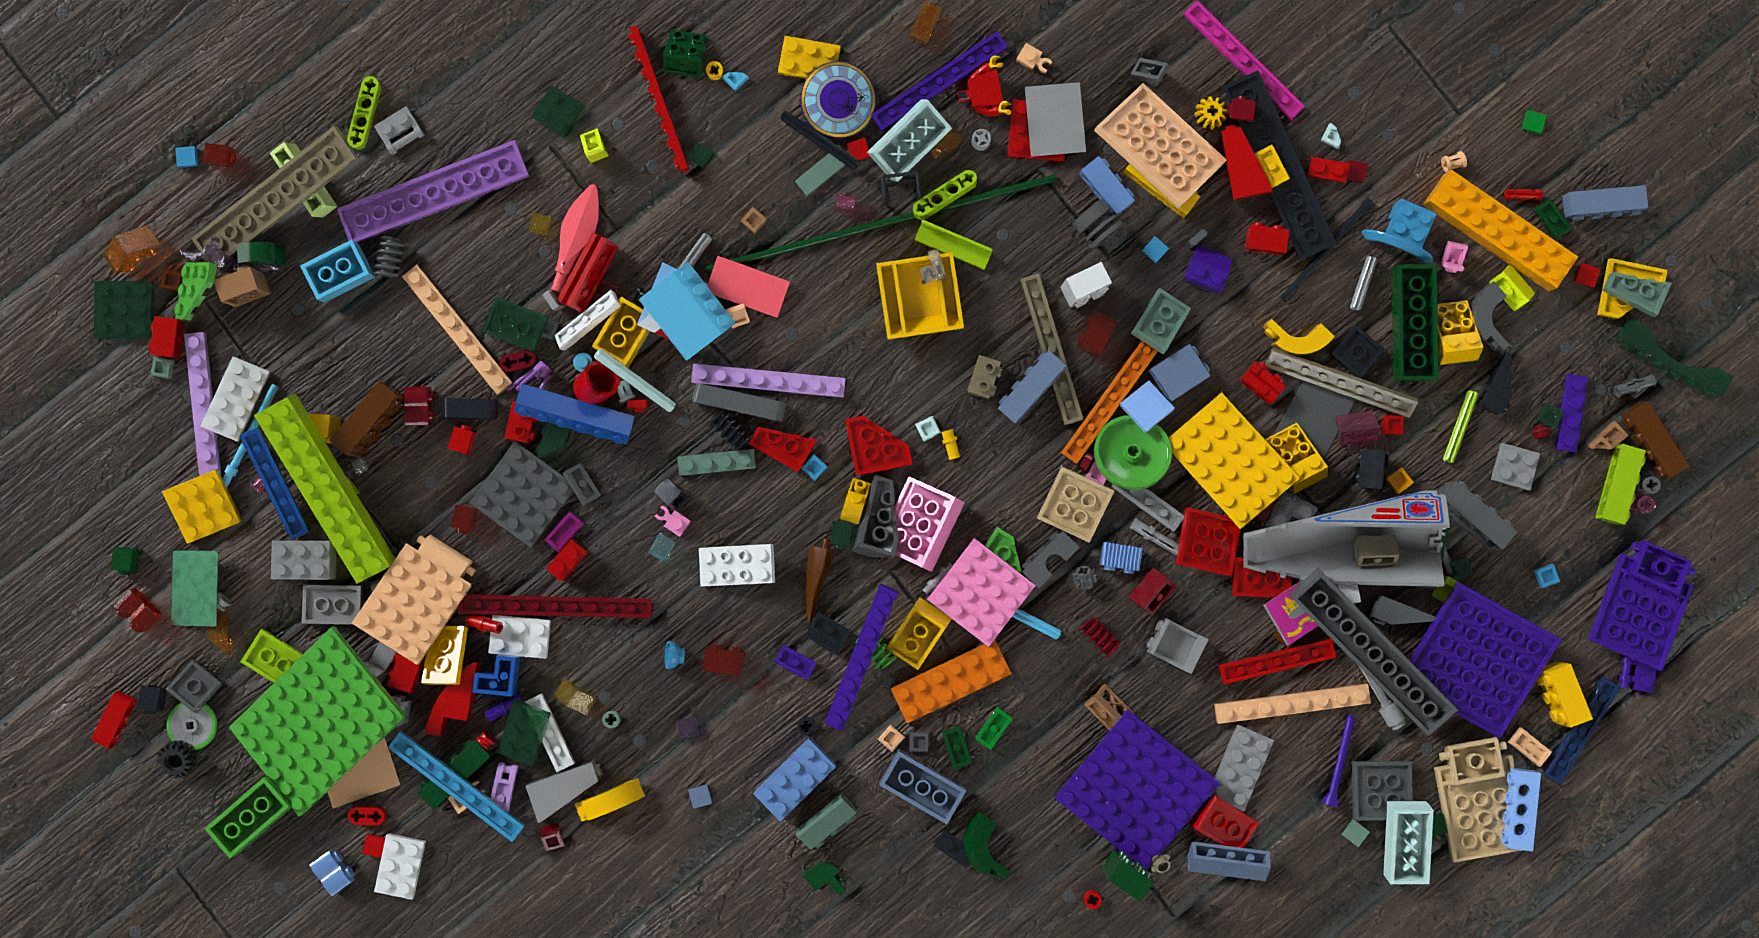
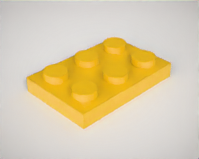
(802, 56)
(445, 657)

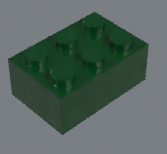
(1127, 875)

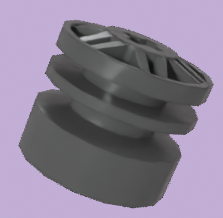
(1097, 224)

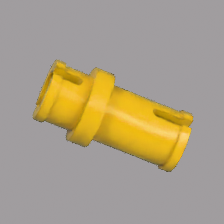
(950, 443)

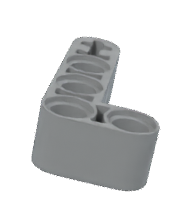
(381, 661)

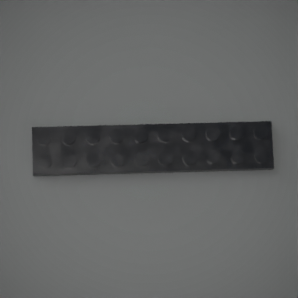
(1295, 196)

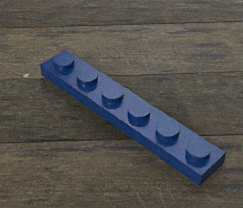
(274, 483)

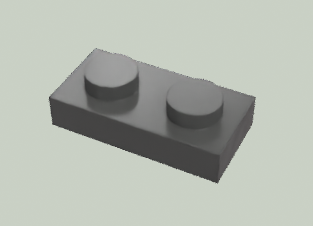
(581, 484)

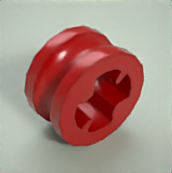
(486, 740)
(1089, 904)

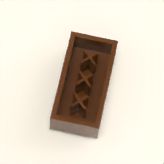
(368, 420)

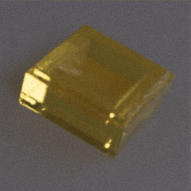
(540, 224)

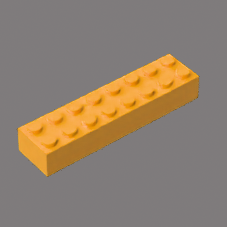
(1500, 230)

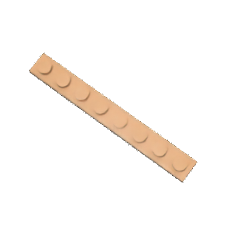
(457, 329)
(1292, 703)

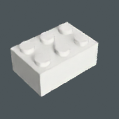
(1085, 285)

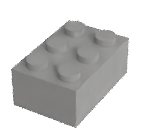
(303, 560)

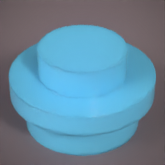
(581, 361)

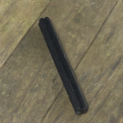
(820, 140)

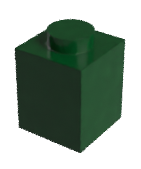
(125, 560)

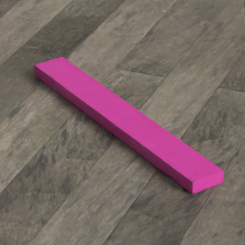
(1242, 58)

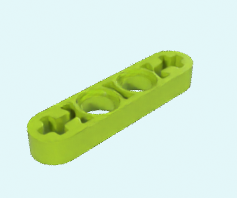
(361, 112)
(943, 192)

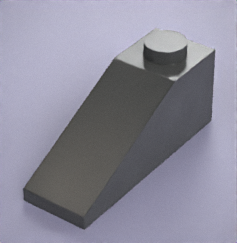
(1392, 612)

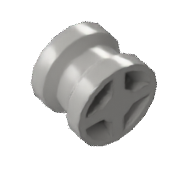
(983, 136)

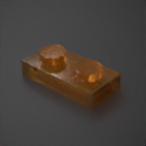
(925, 22)

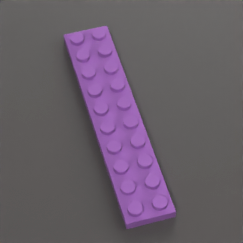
(433, 192)

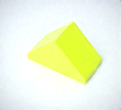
(593, 145)

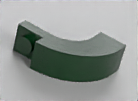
(976, 847)

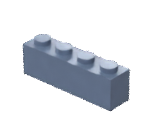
(1605, 202)
(1032, 387)
(1229, 861)

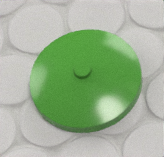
(1130, 456)

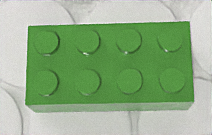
(248, 817)

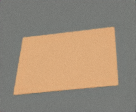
(369, 776)

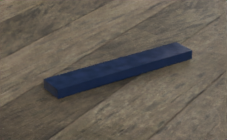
(1579, 735)

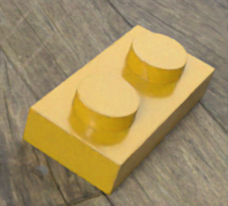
(1272, 166)

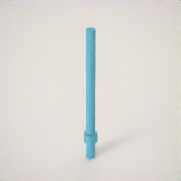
(231, 470)

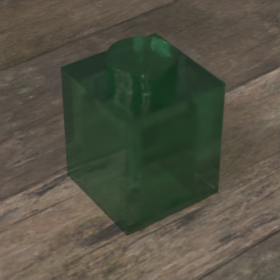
(841, 534)

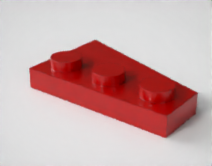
(783, 447)

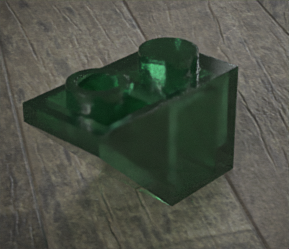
(553, 440)

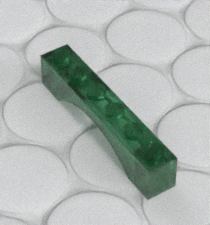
(1639, 339)

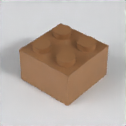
(241, 286)

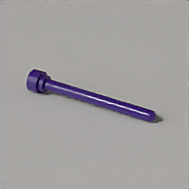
(1332, 798)

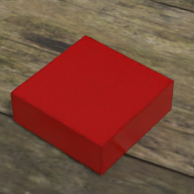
(859, 149)
(1586, 275)
(1393, 425)
(374, 845)

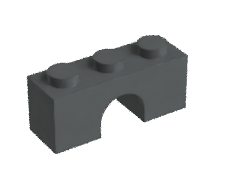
(1036, 570)

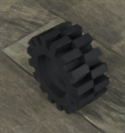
(170, 766)

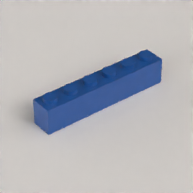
(573, 414)

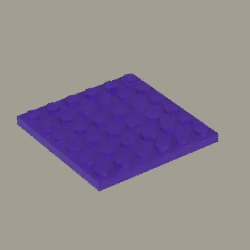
(1483, 657)
(1136, 789)

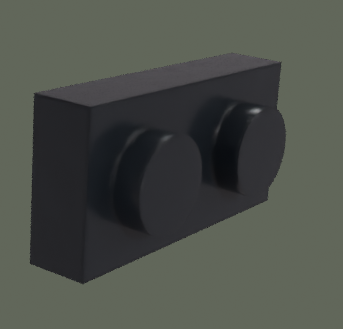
(952, 847)

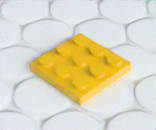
(202, 506)

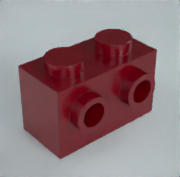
(1152, 591)

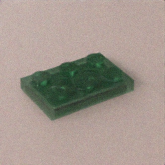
(515, 324)
(524, 732)

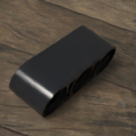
(469, 408)

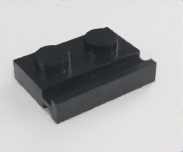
(827, 633)

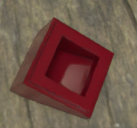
(552, 837)

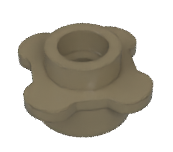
(1160, 863)

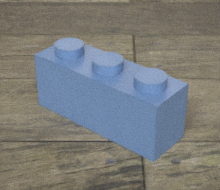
(1107, 185)

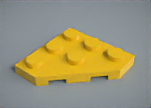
(1613, 307)

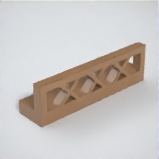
(1105, 710)

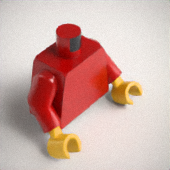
(985, 90)

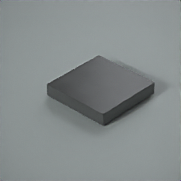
(194, 686)

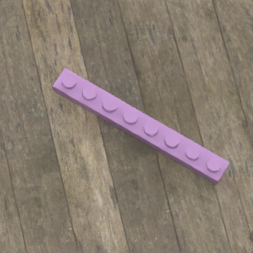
(768, 380)
(201, 399)

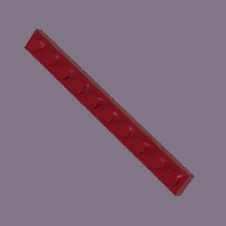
(556, 606)

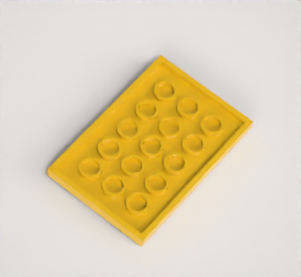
(1231, 461)

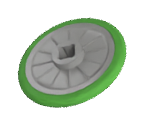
(204, 726)

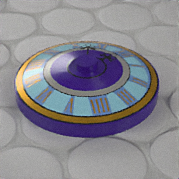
(838, 100)

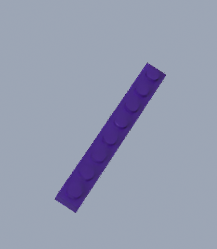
(939, 80)
(861, 657)

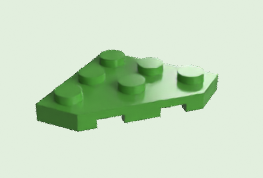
(195, 280)
(1004, 547)

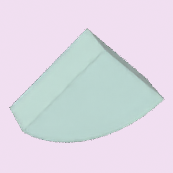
(1331, 137)

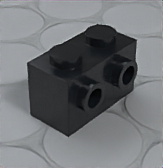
(1373, 469)

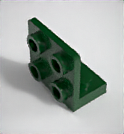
(684, 53)

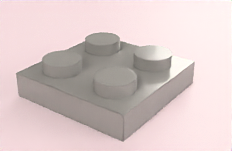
(1515, 466)

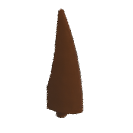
(818, 566)

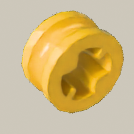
(720, 71)

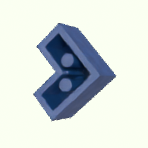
(502, 681)

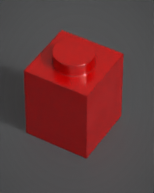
(462, 439)

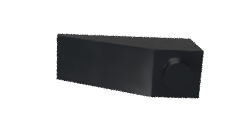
(1497, 389)

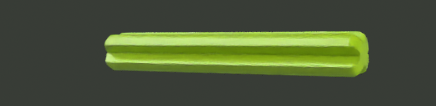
(1460, 426)

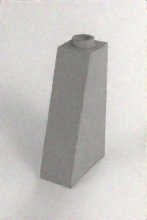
(557, 790)

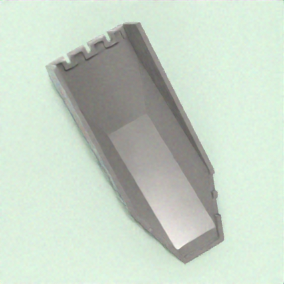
(1329, 540)

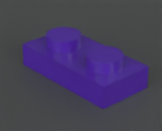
(795, 662)

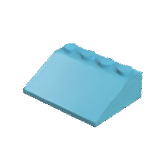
(687, 311)

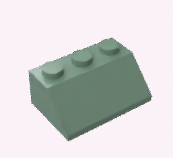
(826, 822)

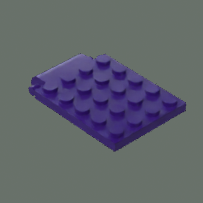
(1643, 604)

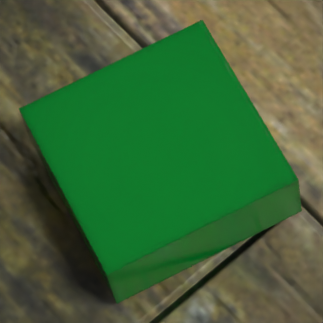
(1533, 122)

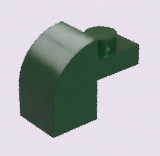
(260, 253)
(825, 871)

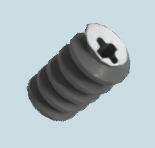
(389, 258)

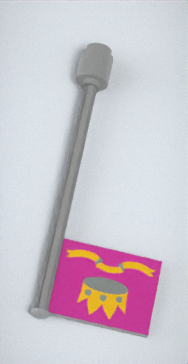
(1294, 623)

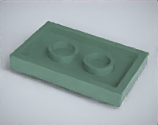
(1161, 321)

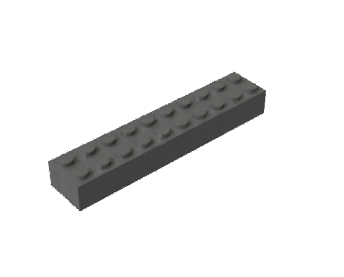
(1373, 651)

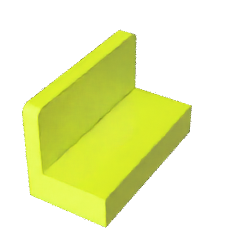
(1515, 288)

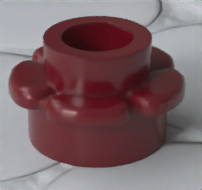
(1541, 431)

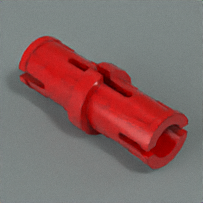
(484, 623)

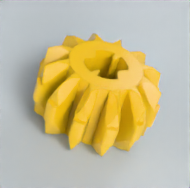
(1215, 107)

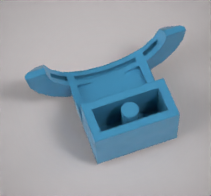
(1406, 229)

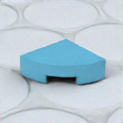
(735, 79)

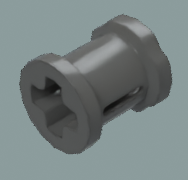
(1651, 489)

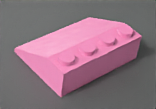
(924, 522)

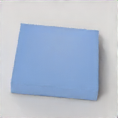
(1147, 406)

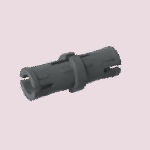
(1634, 386)

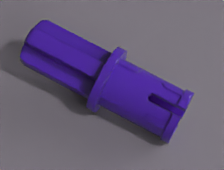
(501, 709)

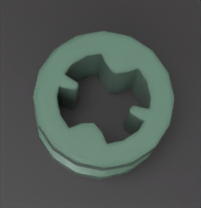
(607, 715)

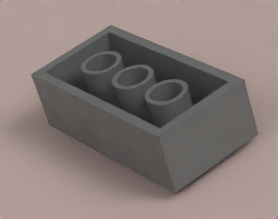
(1477, 517)

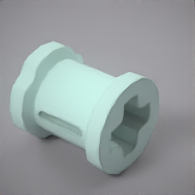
(625, 397)

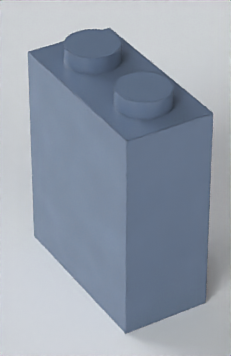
(1180, 372)

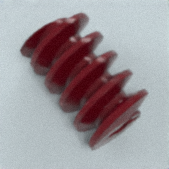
(1100, 635)

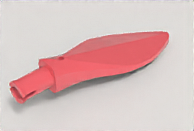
(575, 232)

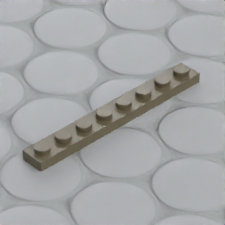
(1050, 341)
(1341, 382)

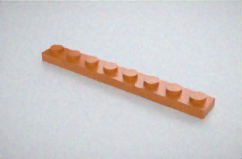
(1109, 402)

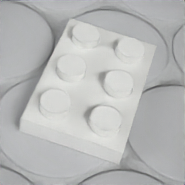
(521, 637)
(400, 866)

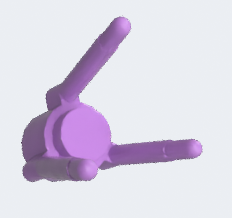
(539, 371)

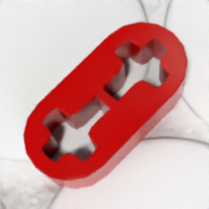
(367, 820)

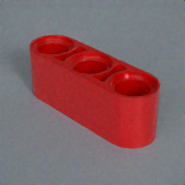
(114, 719)

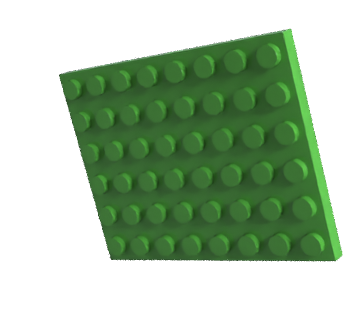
(317, 721)

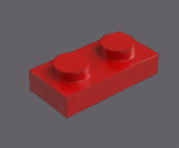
(1328, 170)

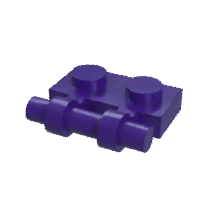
(1642, 679)

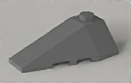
(877, 527)

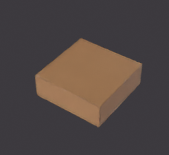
(754, 220)

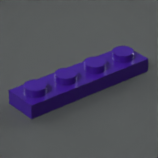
(1572, 405)

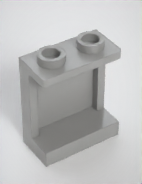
(1176, 645)

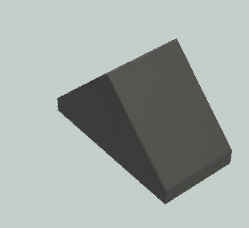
(1149, 71)

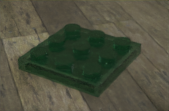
(123, 309)

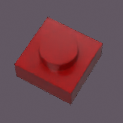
(637, 406)

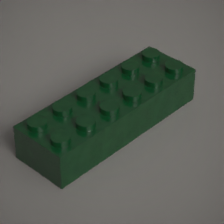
(1414, 323)

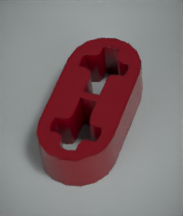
(517, 357)

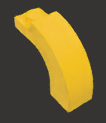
(1298, 346)
(609, 800)

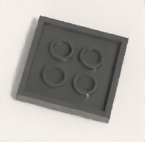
(1376, 784)

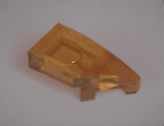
(219, 634)

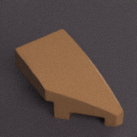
(1609, 437)

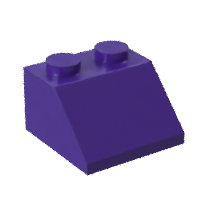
(1208, 269)

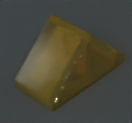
(574, 697)

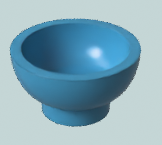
(673, 655)

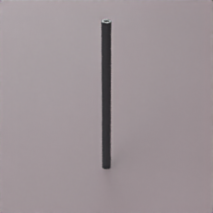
(1320, 257)

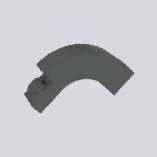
(1482, 310)

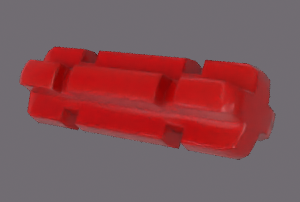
(1523, 194)

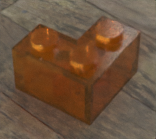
(129, 247)

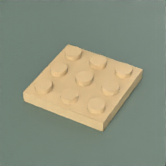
(1075, 504)

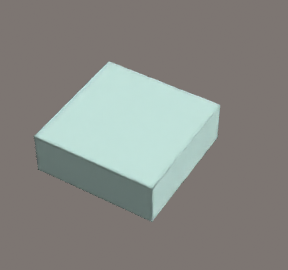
(928, 428)

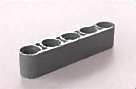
(739, 402)

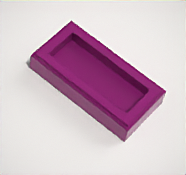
(564, 531)

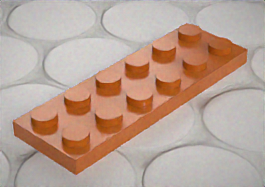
(950, 681)

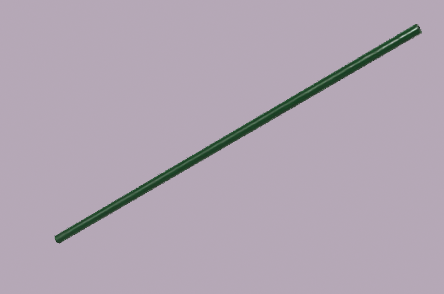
(888, 221)

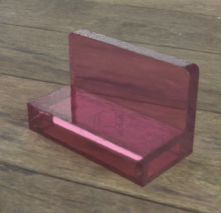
(1357, 428)

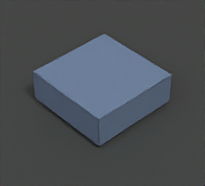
(700, 796)

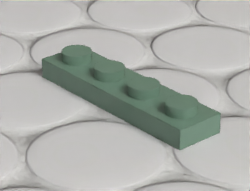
(716, 462)

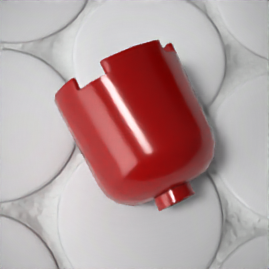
(596, 383)

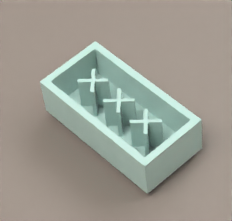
(909, 139)
(1408, 842)

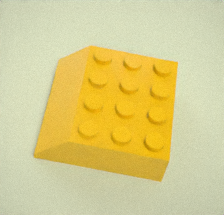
(918, 307)

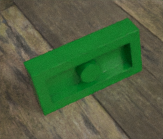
(993, 728)

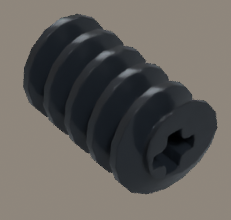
(730, 430)

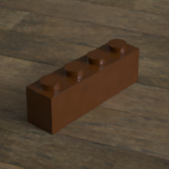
(1655, 439)

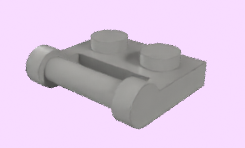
(395, 126)

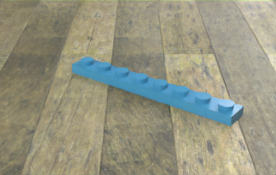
(456, 786)

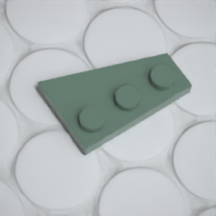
(1637, 292)

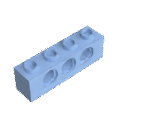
(1527, 817)

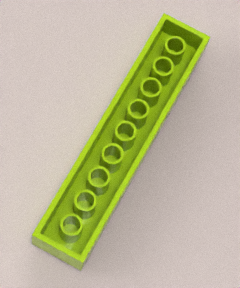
(325, 488)

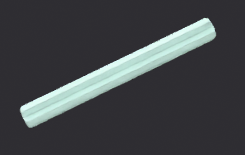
(634, 380)

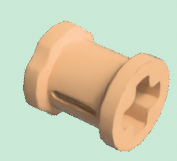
(1454, 161)

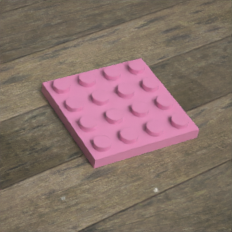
(981, 592)

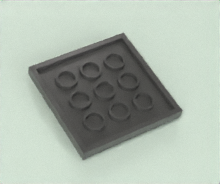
(523, 494)

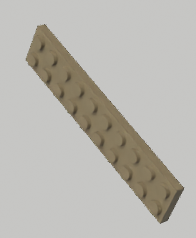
(280, 193)

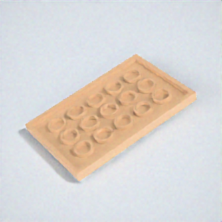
(1160, 145)

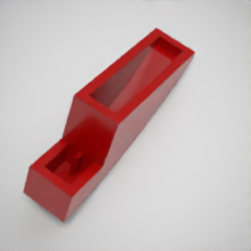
(454, 702)

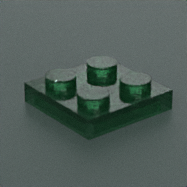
(557, 111)

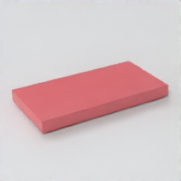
(747, 286)

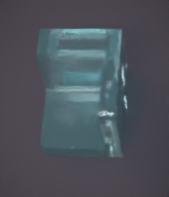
(662, 547)

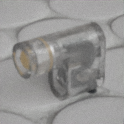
(934, 271)

